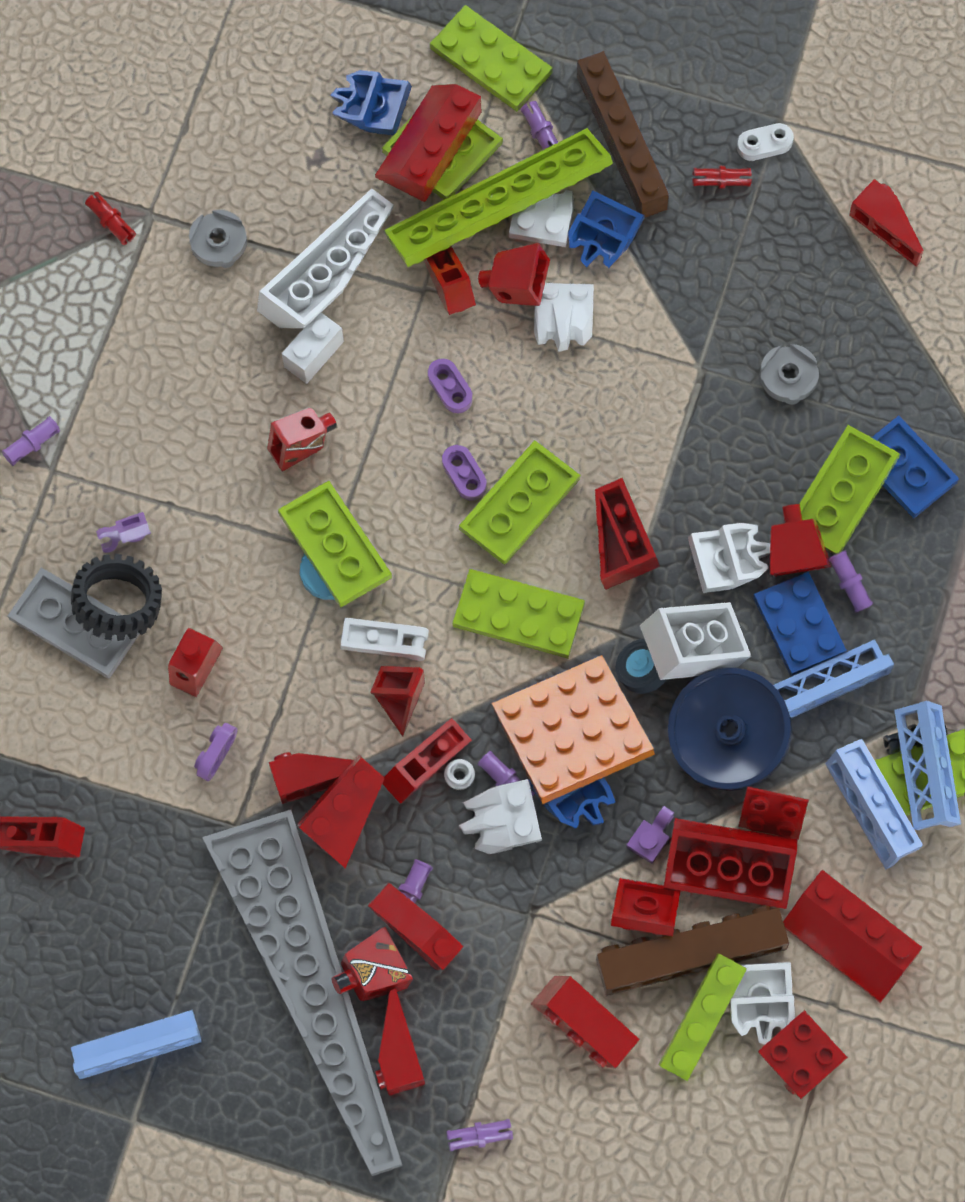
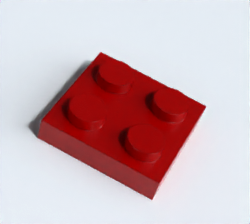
(645, 907)

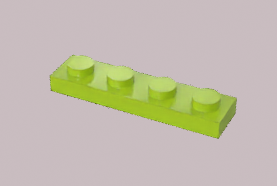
(702, 1017)

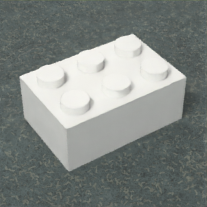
(694, 640)

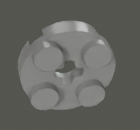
(223, 253)
(790, 389)

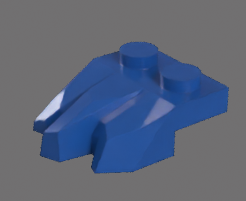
(372, 102)
(604, 229)
(582, 802)

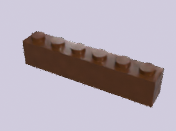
(622, 134)
(692, 950)

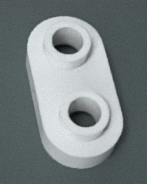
(767, 143)

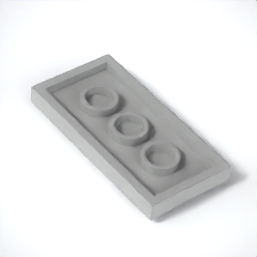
(48, 614)

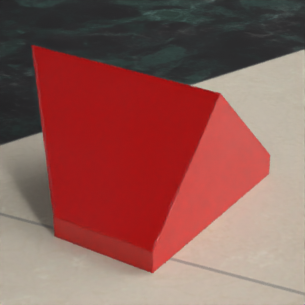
(398, 692)

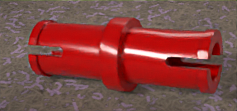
(721, 177)
(110, 218)

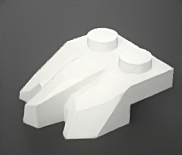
(545, 220)
(564, 314)
(728, 556)
(503, 818)
(763, 999)

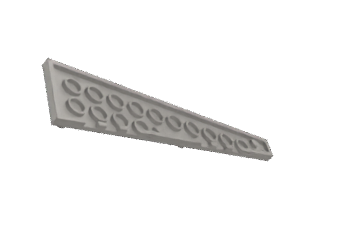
(281, 908)

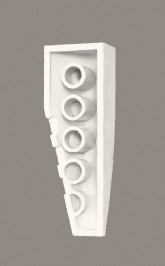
(324, 266)

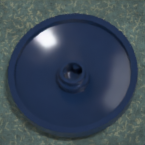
(729, 729)

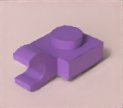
(127, 530)
(649, 838)

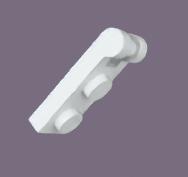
(383, 638)

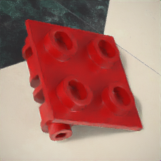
(773, 813)
(802, 1055)

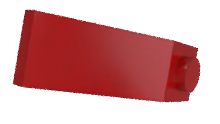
(883, 215)
(450, 281)
(425, 760)
(305, 774)
(41, 836)
(415, 927)
(397, 1054)

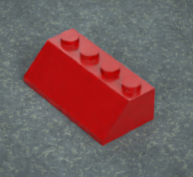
(430, 140)
(730, 863)
(851, 936)

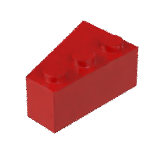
(622, 537)
(343, 810)
(585, 1021)

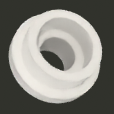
(459, 765)

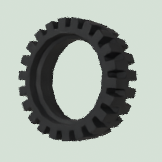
(121, 570)

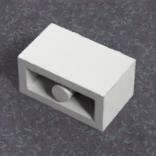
(312, 347)

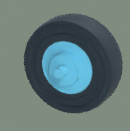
(636, 668)

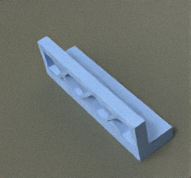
(835, 687)
(937, 768)
(873, 803)
(135, 1044)

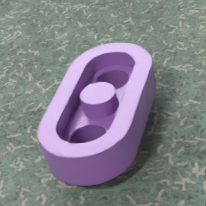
(451, 387)
(465, 474)
(209, 761)

